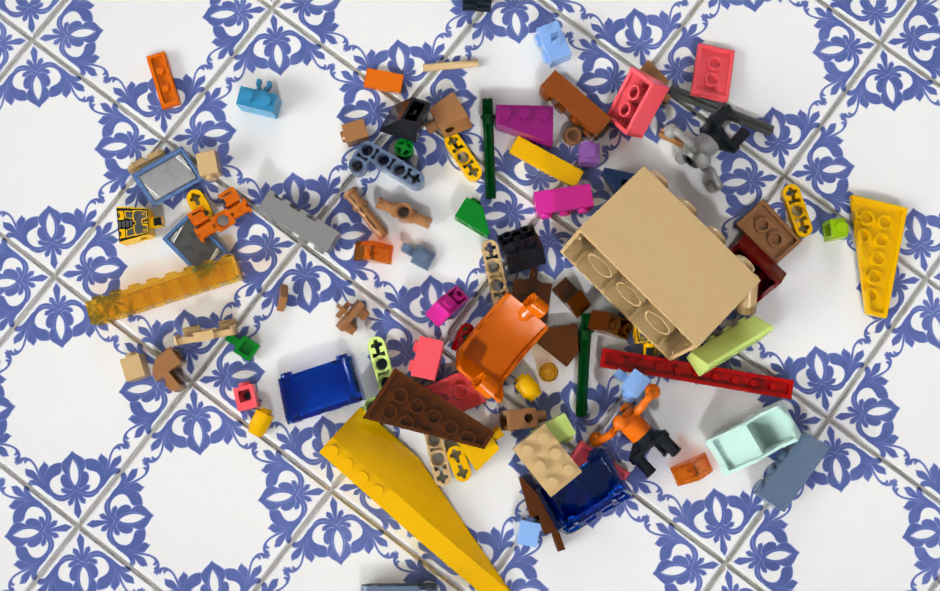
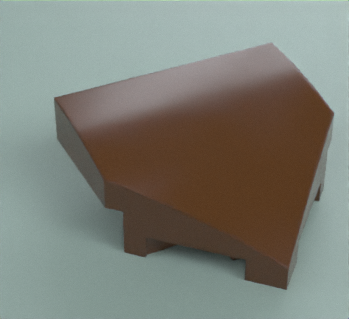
(561, 342)

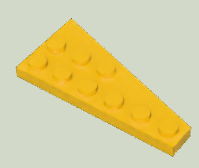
(878, 241)

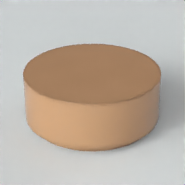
(572, 136)

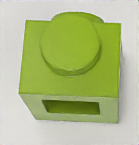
(838, 228)

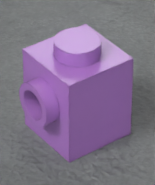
(588, 154)

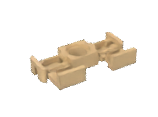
(195, 334)

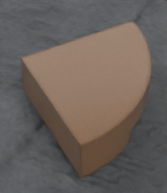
(282, 297)

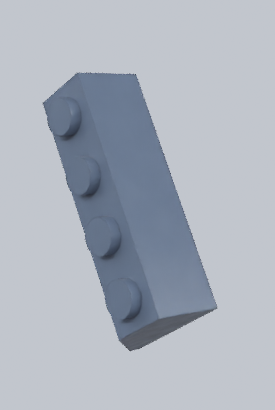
(790, 471)

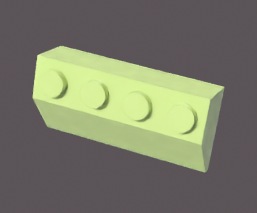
(728, 344)

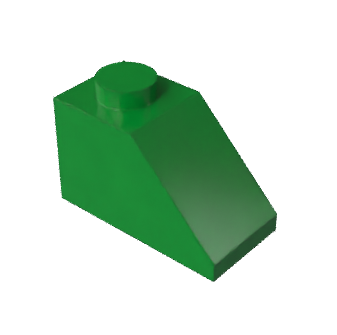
(472, 216)

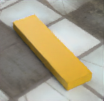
(546, 162)

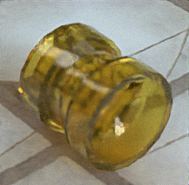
(548, 372)

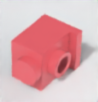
(246, 404)

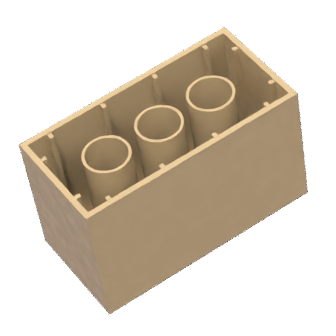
(660, 264)

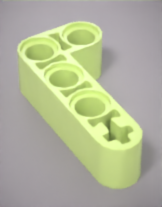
(380, 374)

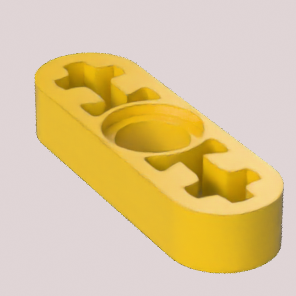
(475, 166)
(806, 222)

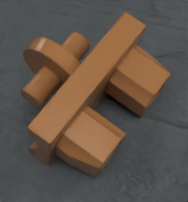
(356, 309)

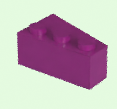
(526, 121)

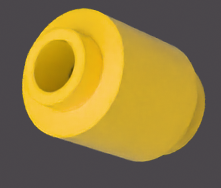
(527, 387)
(260, 422)

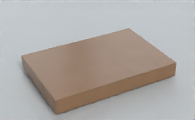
(768, 231)

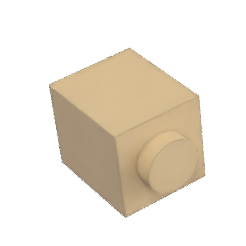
(209, 165)
(135, 367)

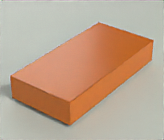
(383, 81)

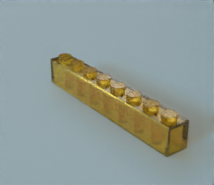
(164, 290)

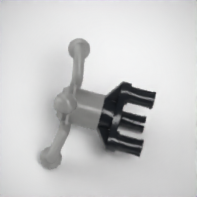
(711, 139)

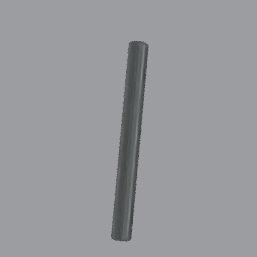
(712, 107)

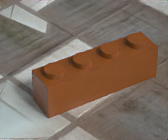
(574, 105)

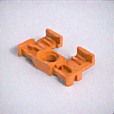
(208, 227)

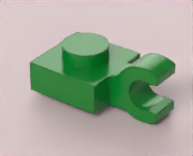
(244, 347)

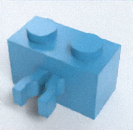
(259, 101)

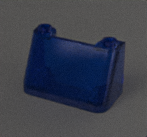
(320, 389)
(587, 495)

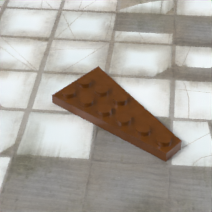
(415, 408)

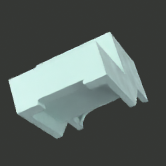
(753, 438)

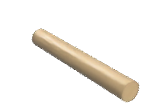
(450, 65)

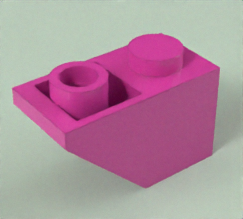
(446, 306)

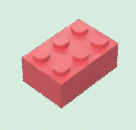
(427, 358)

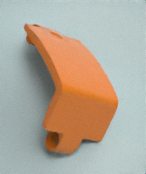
(501, 342)

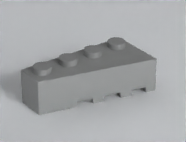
(299, 222)

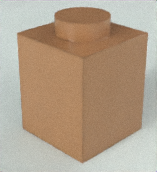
(354, 133)

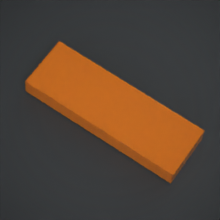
(163, 80)

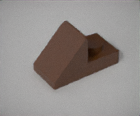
(571, 297)

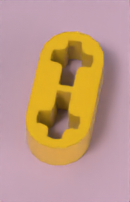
(203, 201)
(454, 465)

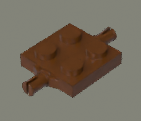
(524, 288)

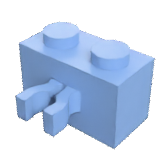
(553, 44)
(633, 385)

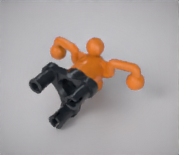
(639, 432)

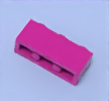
(563, 201)

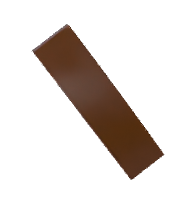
(536, 508)

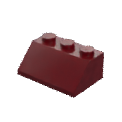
(767, 270)

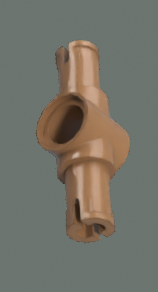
(395, 208)

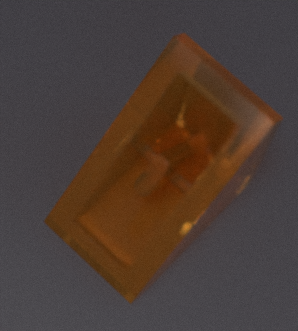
(373, 252)
(691, 470)

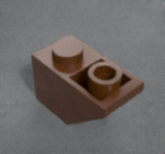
(609, 324)

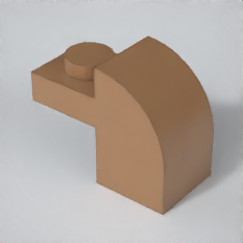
(165, 367)

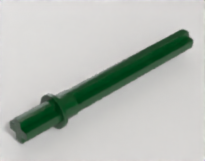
(489, 156)
(583, 366)

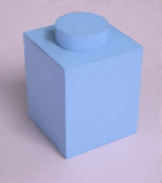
(528, 531)

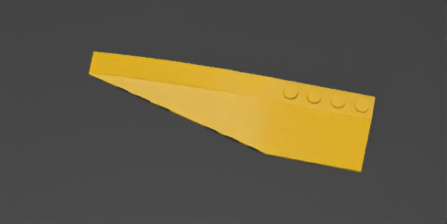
(409, 495)

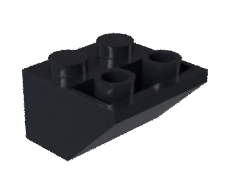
(407, 119)
(521, 249)

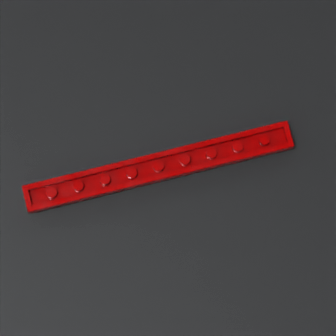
(684, 372)

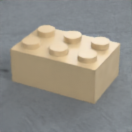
(546, 460)

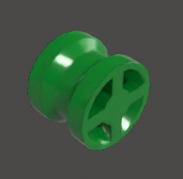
(403, 145)

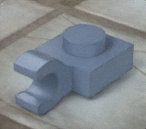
(421, 257)

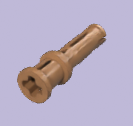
(360, 206)

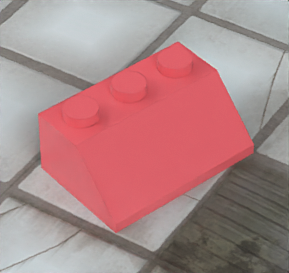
(637, 102)

